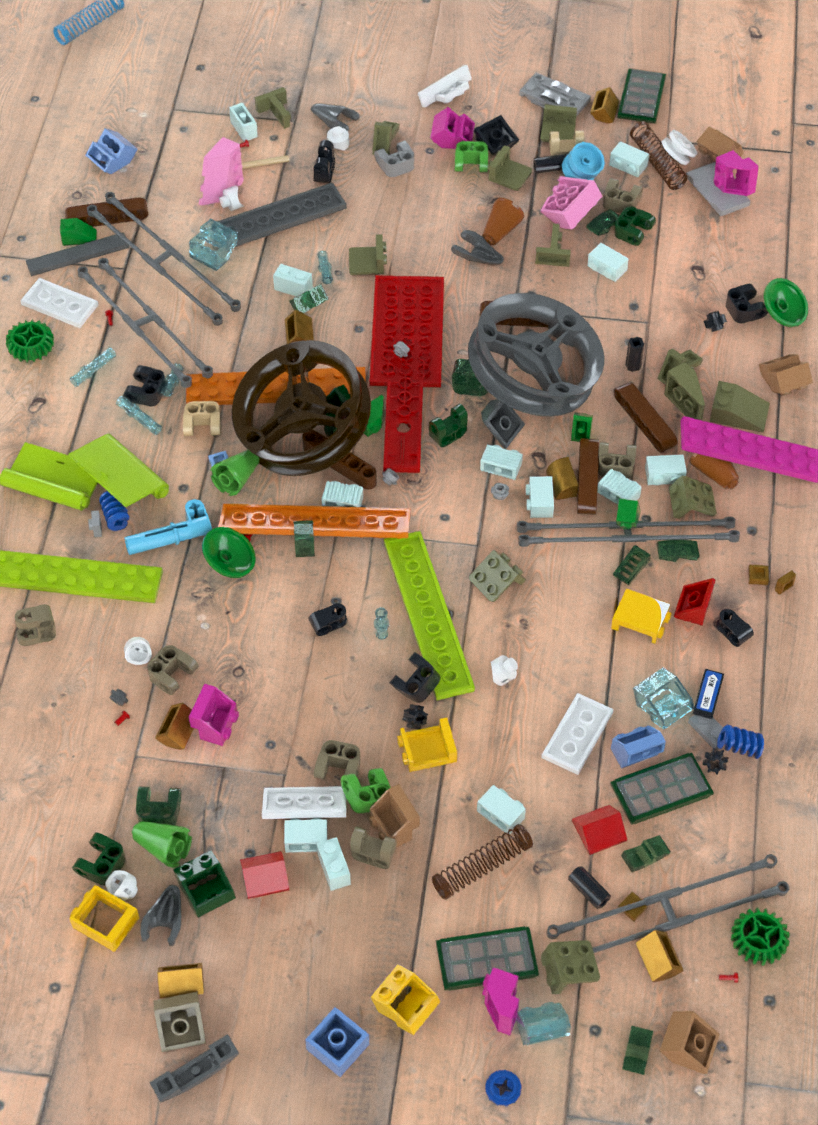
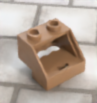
(716, 144)
(786, 374)
(394, 816)

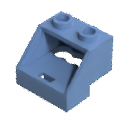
(115, 158)
(637, 745)

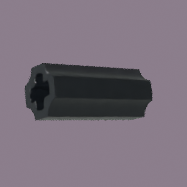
(548, 163)
(635, 354)
(589, 887)

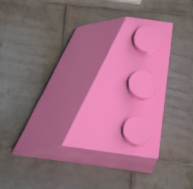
(221, 170)
(571, 201)

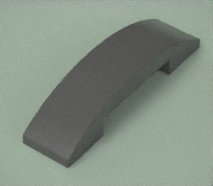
(195, 1071)

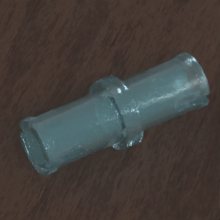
(324, 267)
(171, 381)
(381, 623)

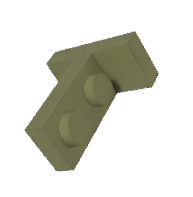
(274, 101)
(383, 135)
(554, 254)
(674, 359)

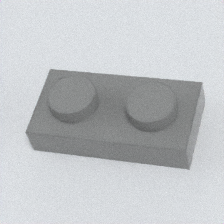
(707, 728)

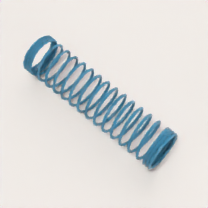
(66, 33)

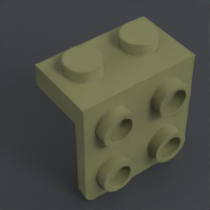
(558, 119)
(508, 172)
(368, 259)
(691, 494)
(496, 575)
(569, 964)

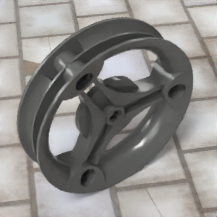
(535, 354)

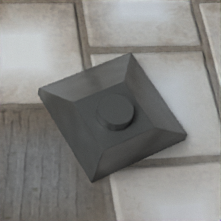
(502, 422)

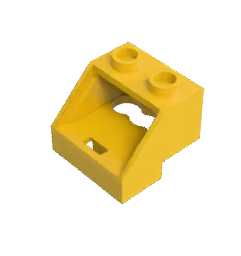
(409, 1012)

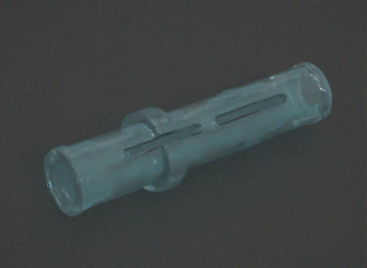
(87, 371)
(133, 410)

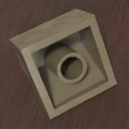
(179, 1022)

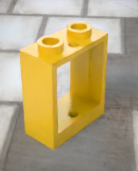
(119, 931)

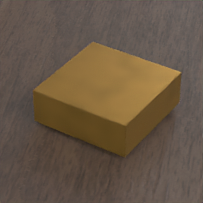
(758, 574)
(785, 582)
(634, 913)

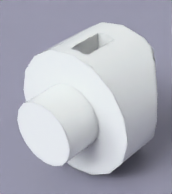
(339, 137)
(230, 198)
(137, 651)
(503, 670)
(126, 888)

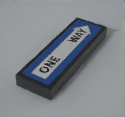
(708, 694)

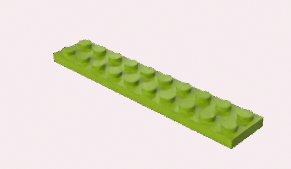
(79, 576)
(429, 614)

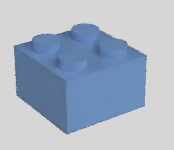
(337, 1042)

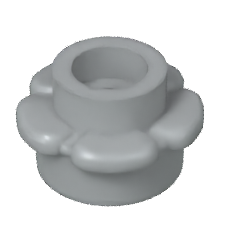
(401, 349)
(390, 477)
(497, 494)

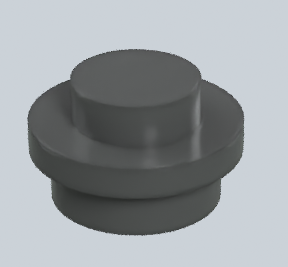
(118, 697)

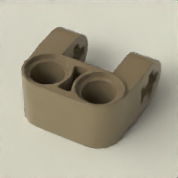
(619, 199)
(617, 462)
(40, 625)
(168, 666)
(338, 759)
(372, 850)

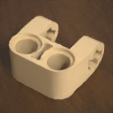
(560, 147)
(201, 413)

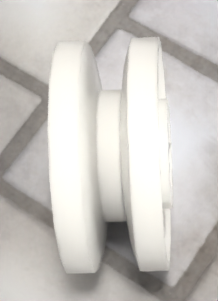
(679, 147)

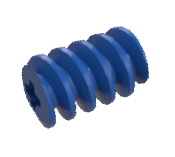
(114, 512)
(741, 740)

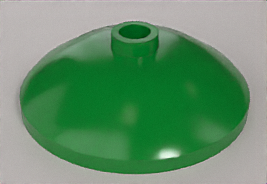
(785, 302)
(228, 552)

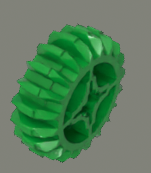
(29, 340)
(765, 926)

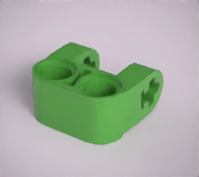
(471, 153)
(369, 794)

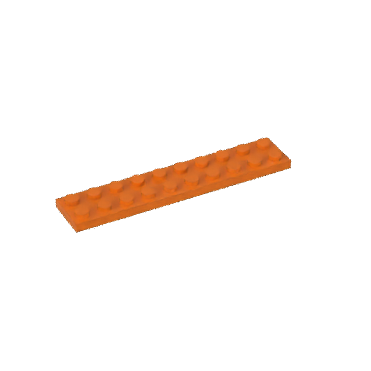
(223, 386)
(326, 520)

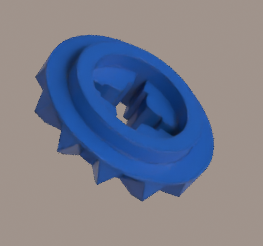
(498, 1079)

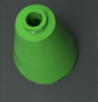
(234, 472)
(163, 841)

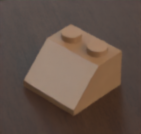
(689, 1041)

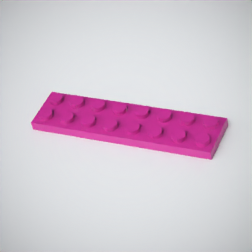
(749, 449)

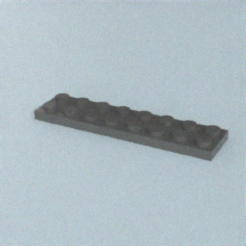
(285, 213)

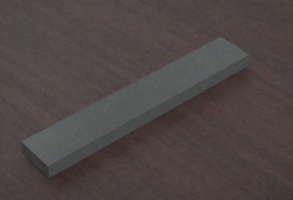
(76, 254)

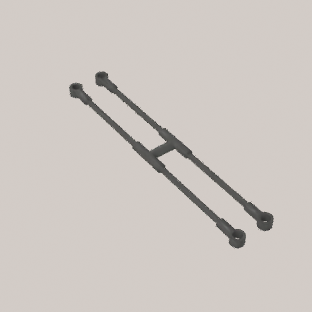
(154, 263)
(186, 381)
(727, 522)
(664, 897)

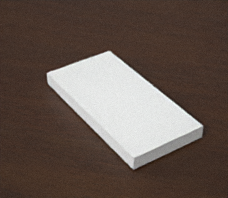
(59, 302)
(577, 733)
(303, 802)

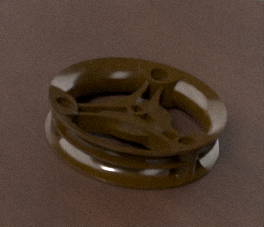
(301, 408)

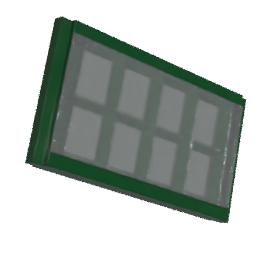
(641, 96)
(661, 788)
(470, 957)

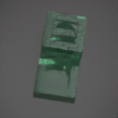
(602, 223)
(309, 299)
(304, 538)
(674, 549)
(645, 854)
(637, 1050)

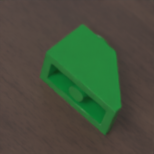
(76, 232)
(376, 416)
(581, 426)
(628, 513)

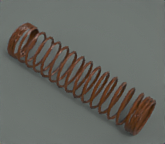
(644, 135)
(441, 884)

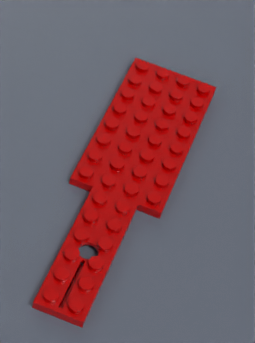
(408, 312)

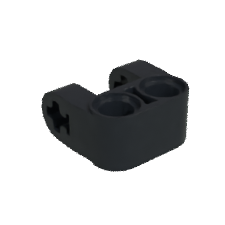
(325, 162)
(739, 306)
(150, 392)
(418, 680)

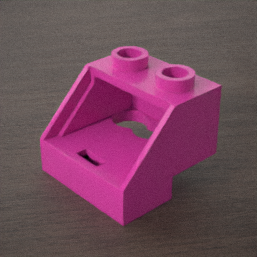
(461, 125)
(745, 176)
(213, 715)
(501, 999)

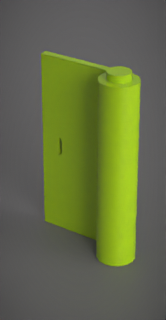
(119, 470)
(49, 477)

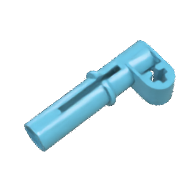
(172, 533)

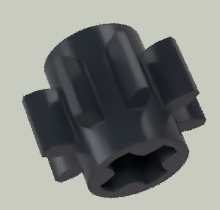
(715, 321)
(415, 716)
(717, 766)

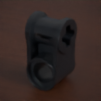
(328, 620)
(734, 630)

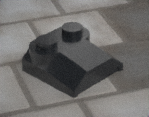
(496, 134)

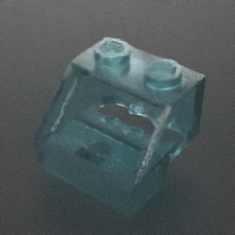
(213, 233)
(664, 710)
(543, 1023)

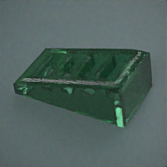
(635, 551)

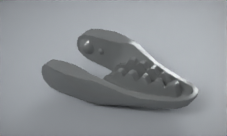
(329, 113)
(482, 250)
(164, 913)

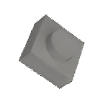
(95, 523)

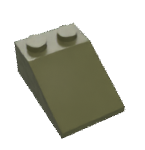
(684, 391)
(739, 408)

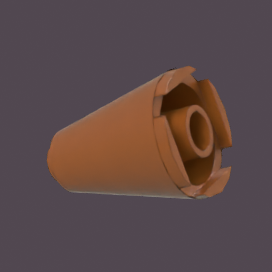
(502, 220)
(716, 469)

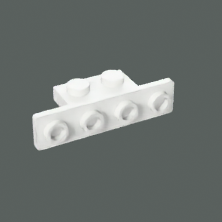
(447, 87)

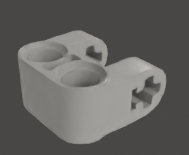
(396, 163)

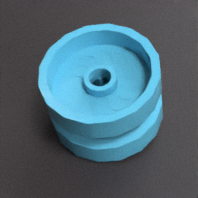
(583, 162)

